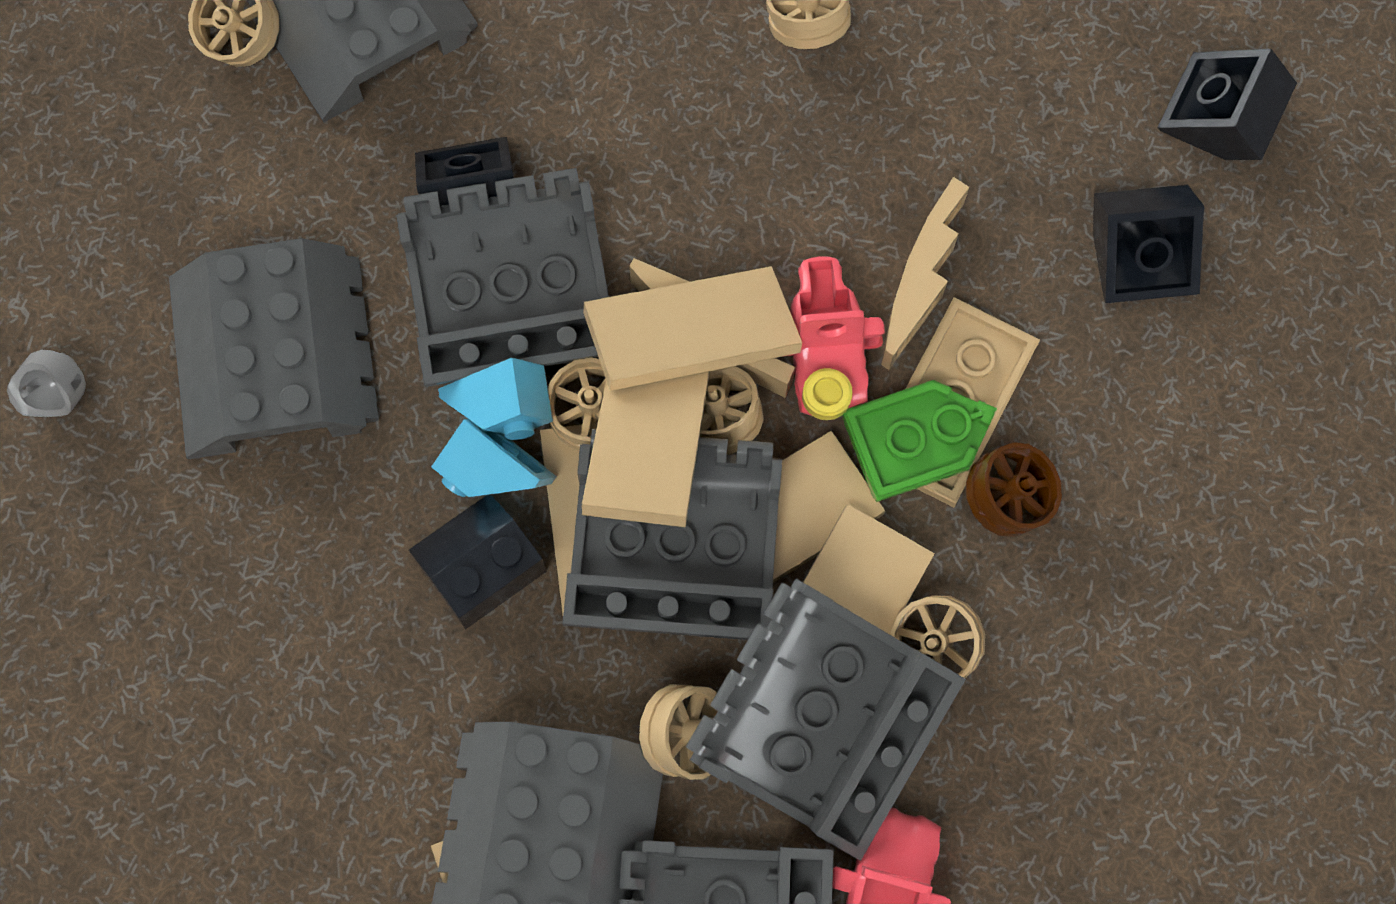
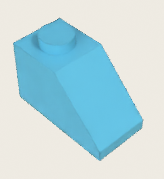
(503, 398)
(487, 463)

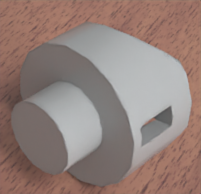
(51, 383)

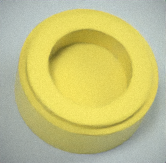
(827, 394)

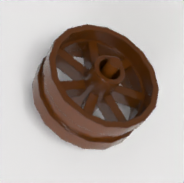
(1031, 474)

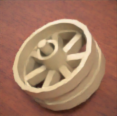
(808, 22)
(234, 25)
(587, 400)
(721, 411)
(941, 639)
(666, 735)

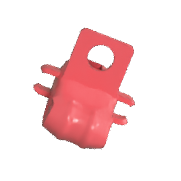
(831, 328)
(896, 864)

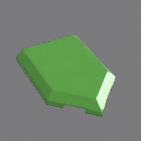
(916, 437)

